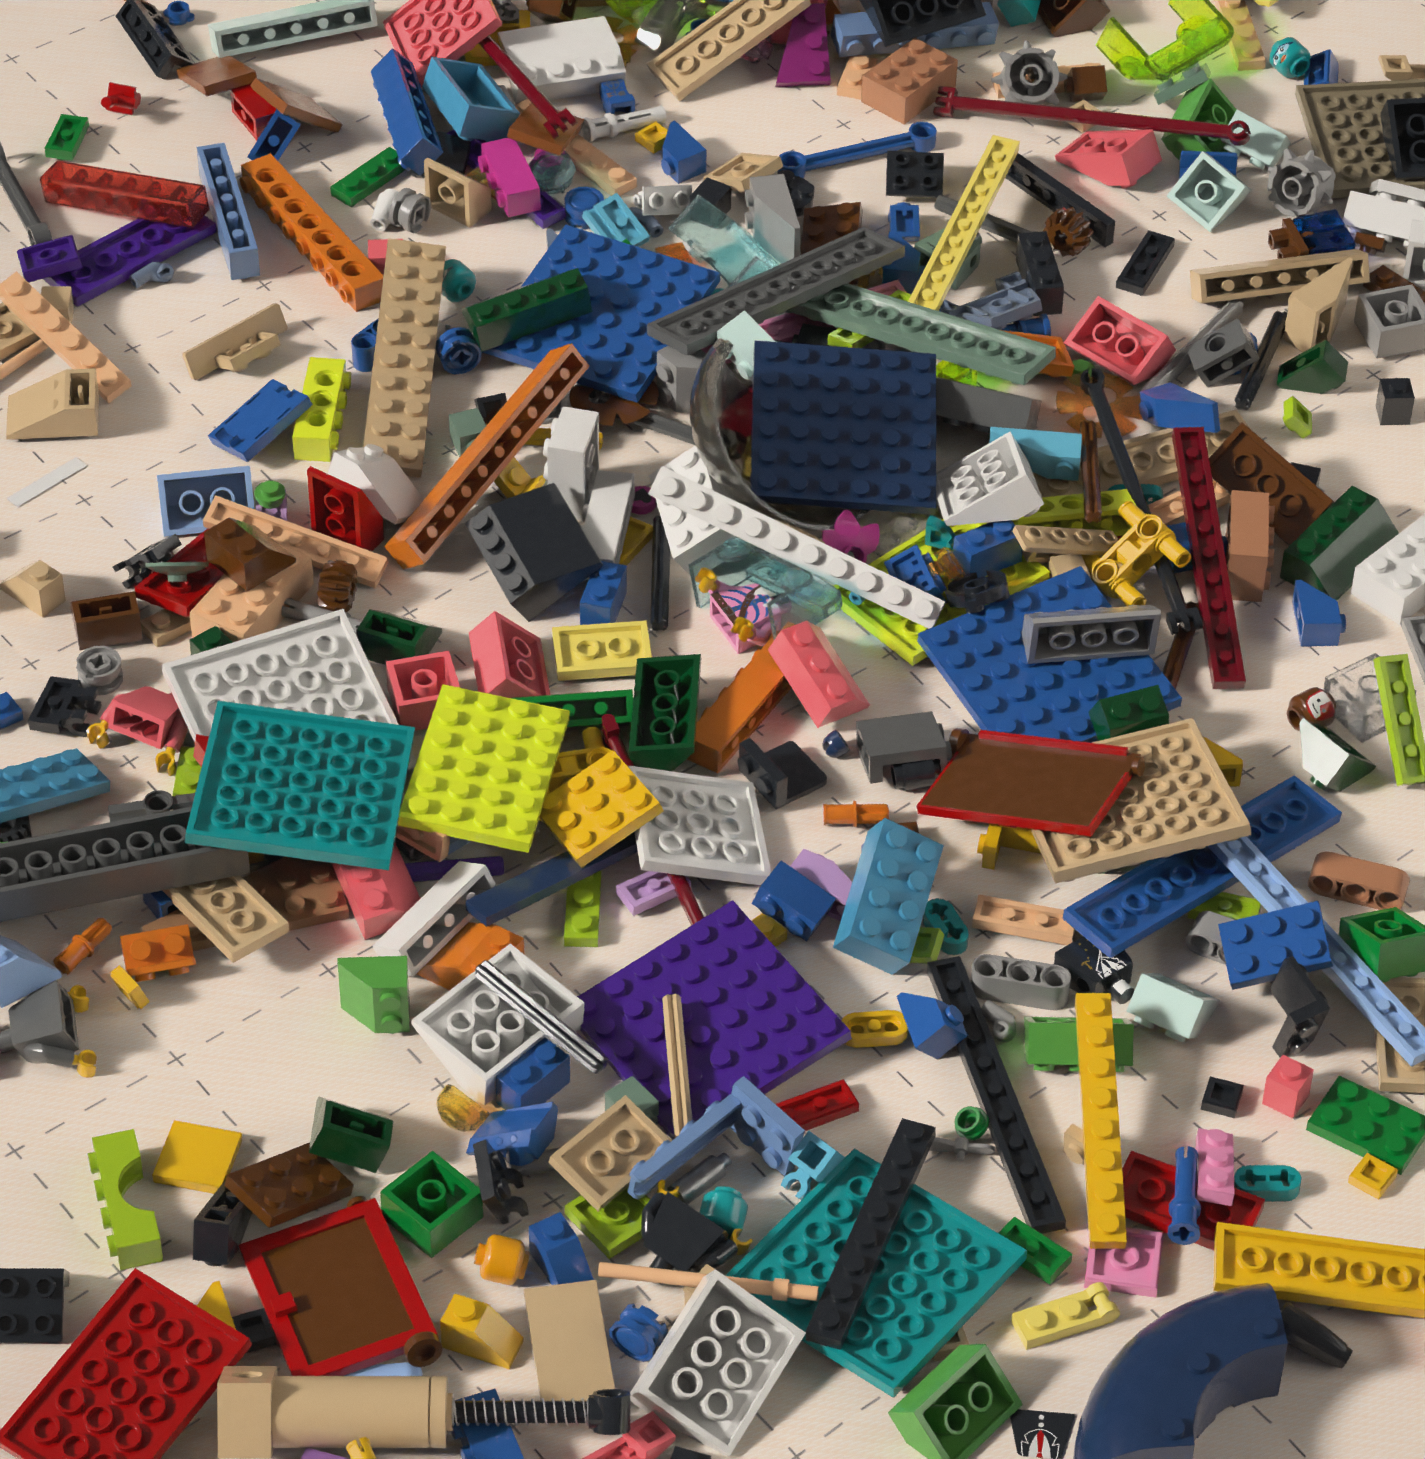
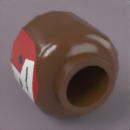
(1312, 705)

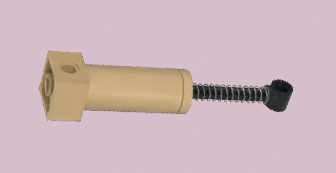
(276, 1411)

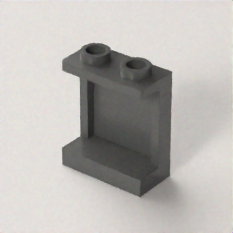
(900, 741)

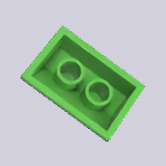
(1200, 104)
(1054, 1042)
(956, 1405)

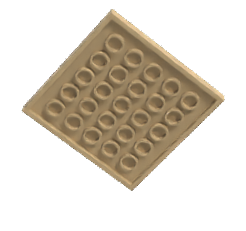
(1168, 810)

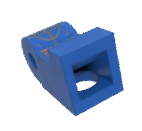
(616, 97)

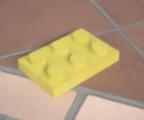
(599, 649)

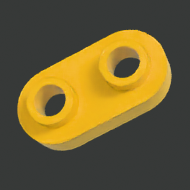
(876, 1028)

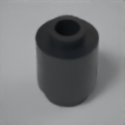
(915, 774)

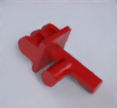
(121, 98)

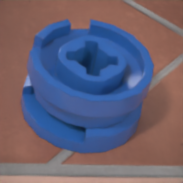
(579, 200)
(458, 350)
(638, 1332)

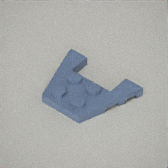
(1010, 304)

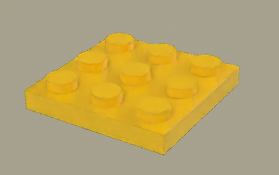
(598, 808)

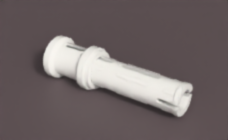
(611, 125)

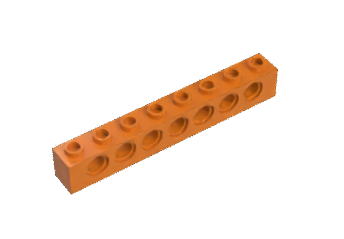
(312, 232)

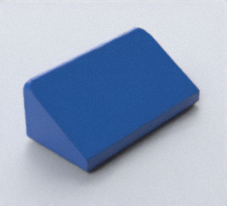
(1322, 69)

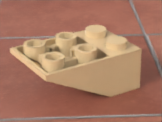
(1317, 307)
(56, 407)

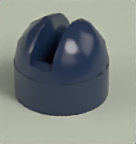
(835, 745)

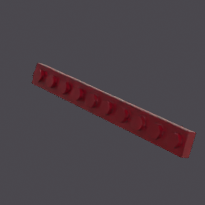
(1208, 558)

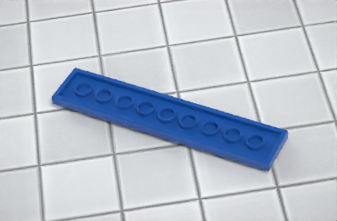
(1174, 885)

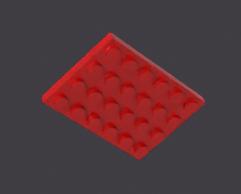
(126, 1379)

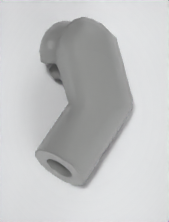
(1003, 1021)

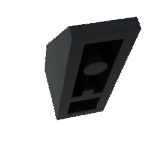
(220, 1228)

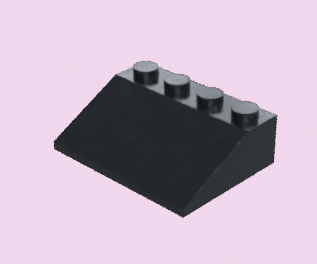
(908, 19)
(1405, 136)
(534, 548)

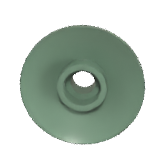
(177, 570)

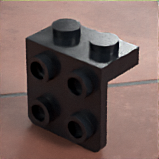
(781, 772)
(1302, 1003)

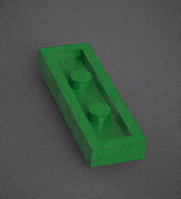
(367, 178)

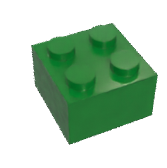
(1386, 942)
(431, 1204)

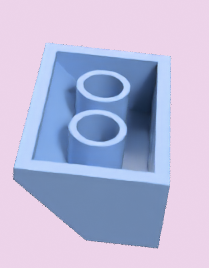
(188, 496)
(22, 971)

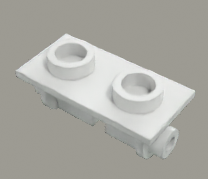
(663, 199)

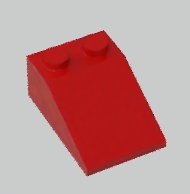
(343, 511)

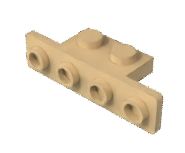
(238, 344)
(1042, 542)

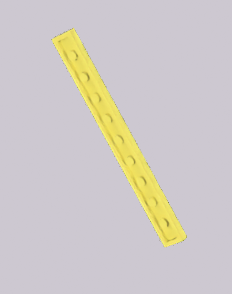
(965, 223)

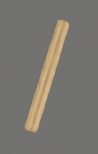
(677, 1062)

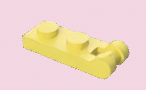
(1065, 1316)

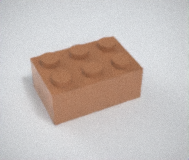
(908, 80)
(1249, 544)

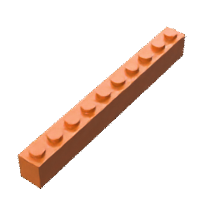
(486, 457)

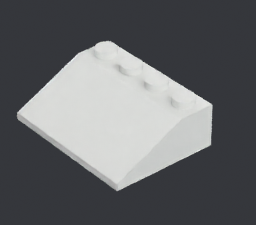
(564, 57)
(989, 485)
(481, 1033)
(717, 1364)

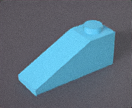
(1048, 452)

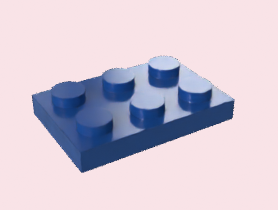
(1260, 943)

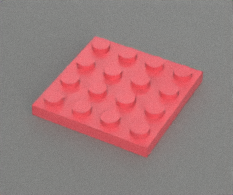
(440, 29)

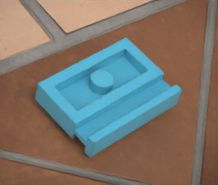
(616, 221)

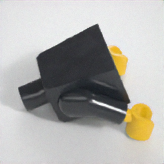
(684, 1236)

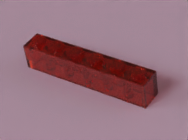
(125, 193)

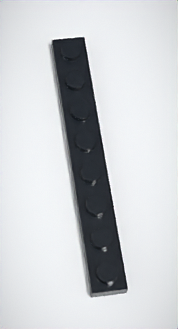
(870, 1234)

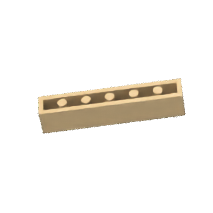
(1271, 276)

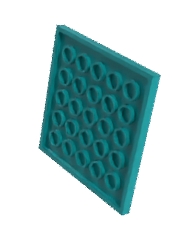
(301, 785)
(923, 1290)

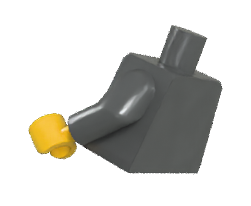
(46, 1028)

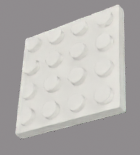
(706, 828)

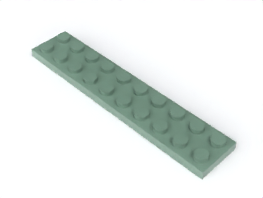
(930, 332)

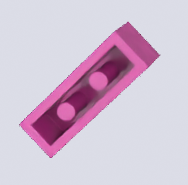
(510, 177)

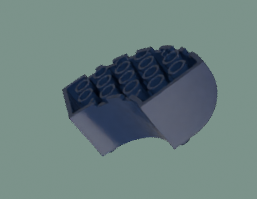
(1184, 1373)

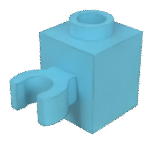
(814, 1161)

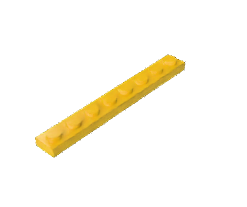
(1100, 1121)

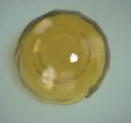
(459, 1110)

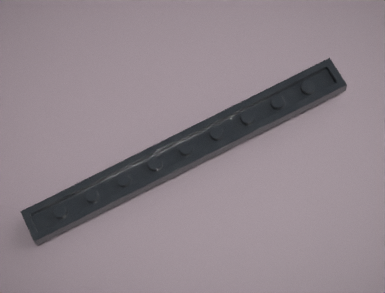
(998, 1100)

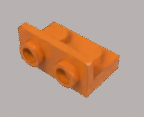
(158, 951)

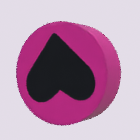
(643, 502)

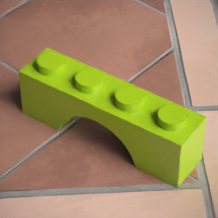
(134, 1230)

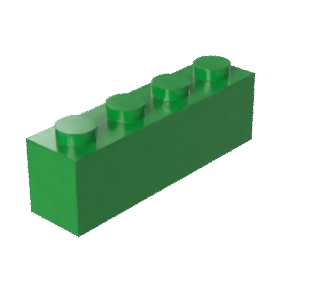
(589, 707)

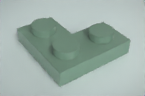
(1190, 78)

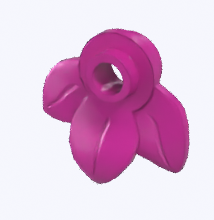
(851, 537)

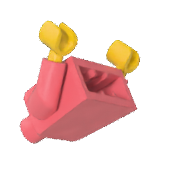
(147, 717)

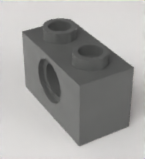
(1222, 352)

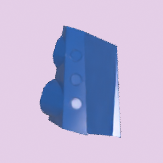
(519, 1132)

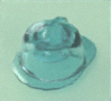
(552, 171)

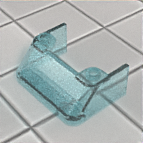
(721, 242)
(803, 596)

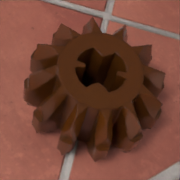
(1068, 231)
(337, 586)

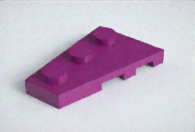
(806, 50)

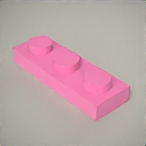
(1215, 1166)

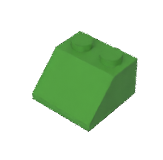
(376, 992)

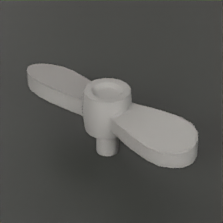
(960, 1147)

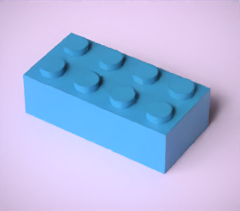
(469, 99)
(888, 896)

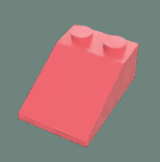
(1113, 155)

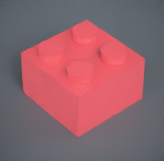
(416, 684)

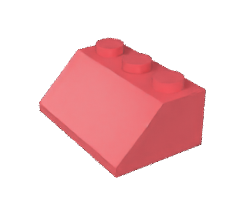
(1120, 342)
(507, 659)
(816, 674)
(378, 895)

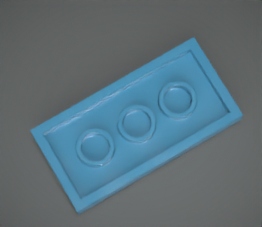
(48, 784)

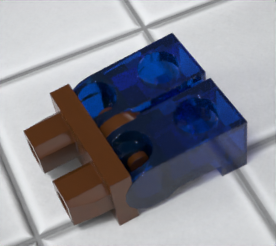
(1311, 235)

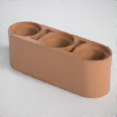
(1358, 881)

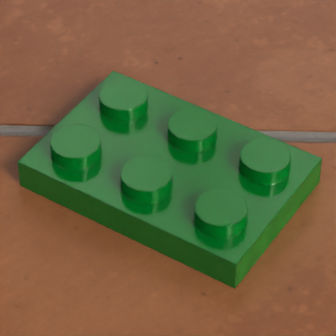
(1368, 1124)

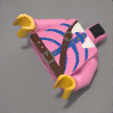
(738, 610)

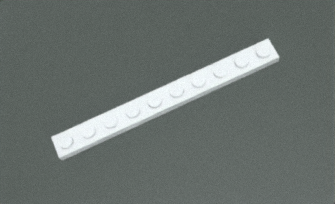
(797, 548)

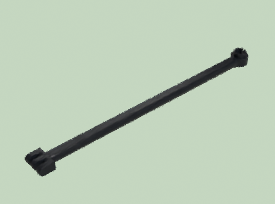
(1095, 390)

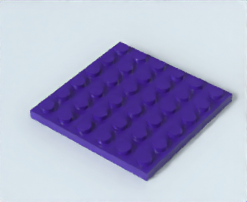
(739, 1009)

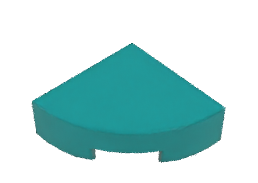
(938, 533)

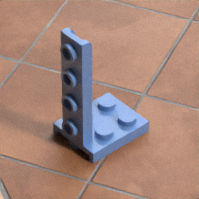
(747, 1113)

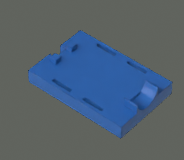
(260, 420)

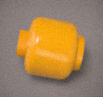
(502, 1259)

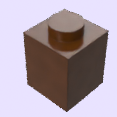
(1086, 83)

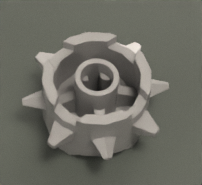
(1038, 67)
(1301, 184)

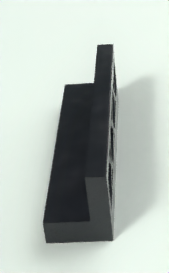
(153, 37)

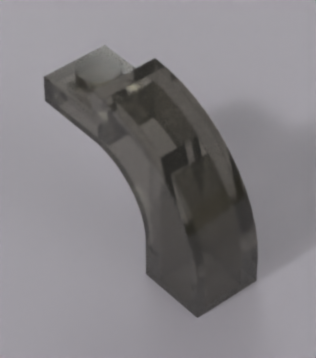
(667, 19)

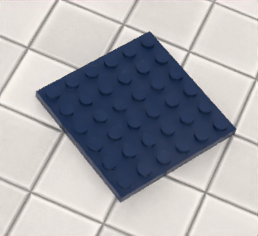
(844, 427)

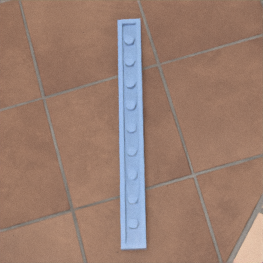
(1348, 970)

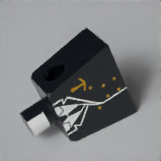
(1096, 972)

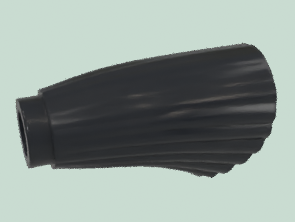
(1313, 1337)

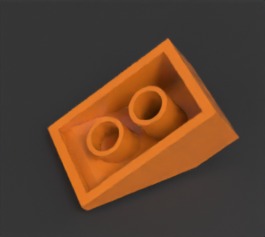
(466, 951)

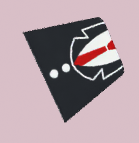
(1041, 1433)

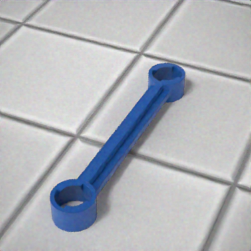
(919, 138)

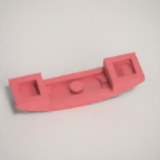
(645, 1440)

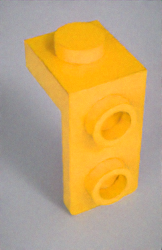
(998, 836)

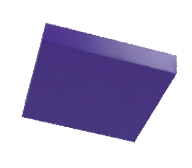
(49, 258)

